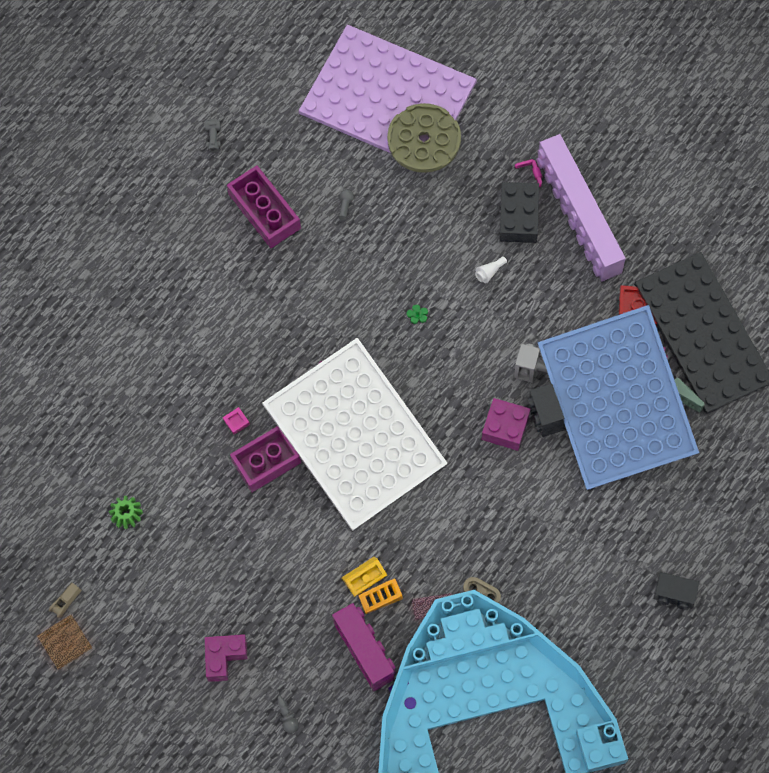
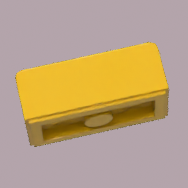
(364, 576)

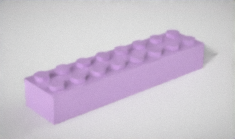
(580, 208)

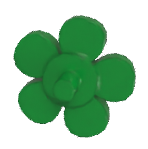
(417, 315)

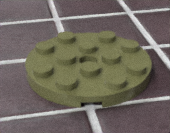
(424, 120)

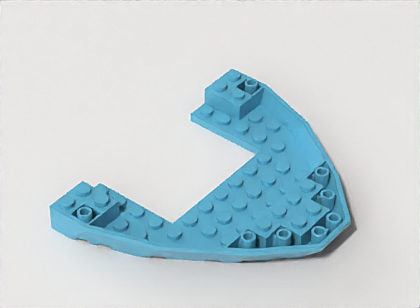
(486, 659)

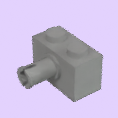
(528, 363)

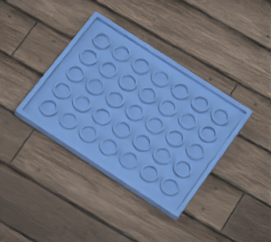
(618, 397)

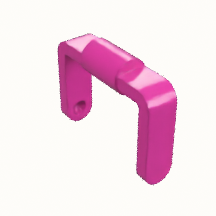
(536, 170)

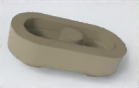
(482, 587)

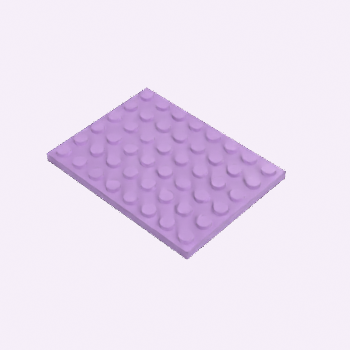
(374, 81)

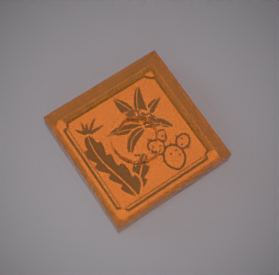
(64, 642)

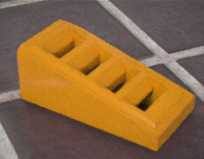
(390, 599)

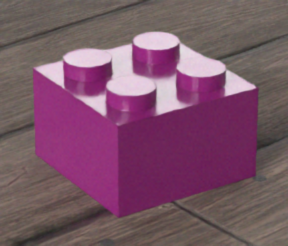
(505, 424)

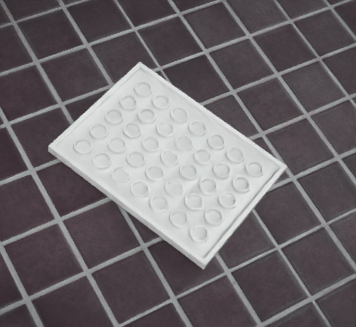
(354, 433)

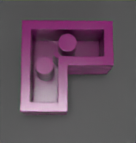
(220, 651)

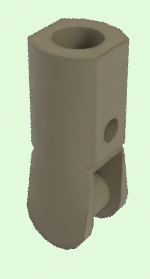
(66, 597)

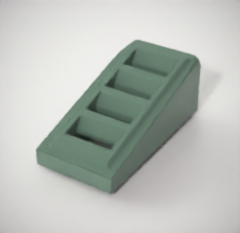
(688, 397)

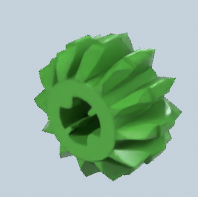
(127, 518)

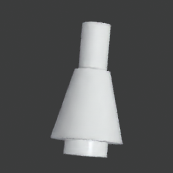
(486, 272)

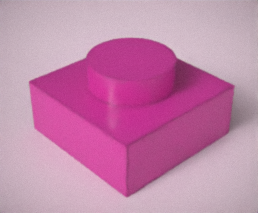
(236, 421)

